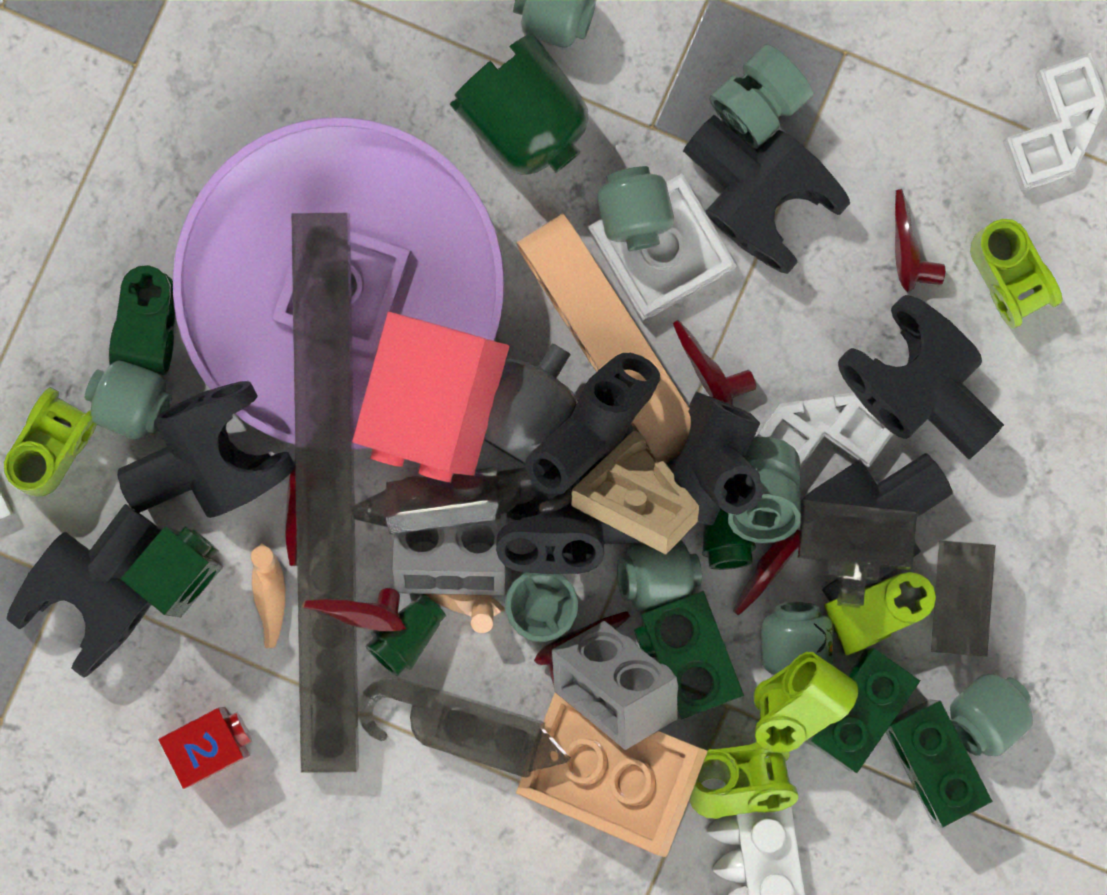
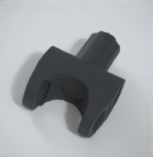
(758, 185)
(929, 383)
(596, 425)
(203, 457)
(714, 460)
(910, 489)
(564, 539)
(92, 584)

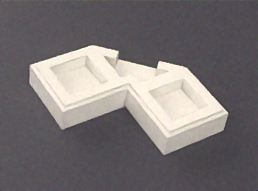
(1076, 107)
(835, 418)

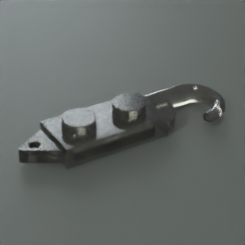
(432, 503)
(465, 727)

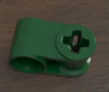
(143, 330)

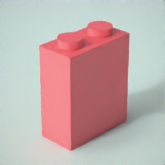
(430, 397)

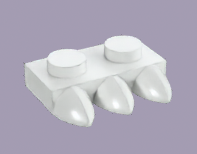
(766, 855)

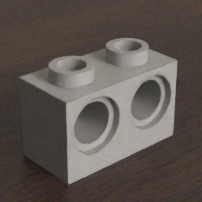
(449, 565)
(615, 684)

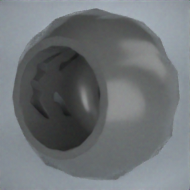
(529, 404)

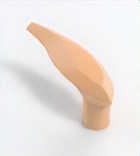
(268, 592)
(479, 607)

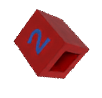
(206, 746)

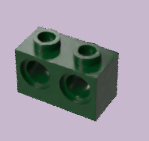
(174, 570)
(702, 650)
(881, 696)
(937, 763)

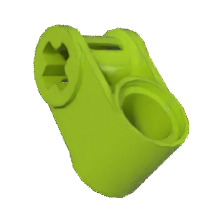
(1016, 275)
(50, 440)
(879, 615)
(801, 702)
(746, 781)

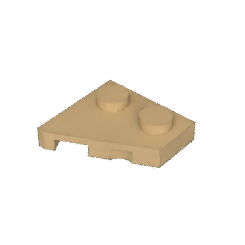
(637, 496)

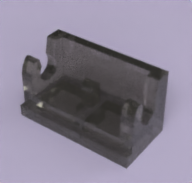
(963, 598)

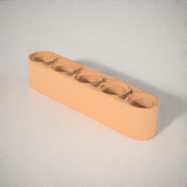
(604, 327)

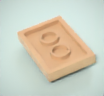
(620, 791)

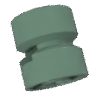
(766, 91)
(780, 506)
(541, 606)

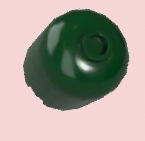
(524, 110)

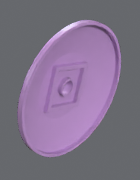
(415, 251)

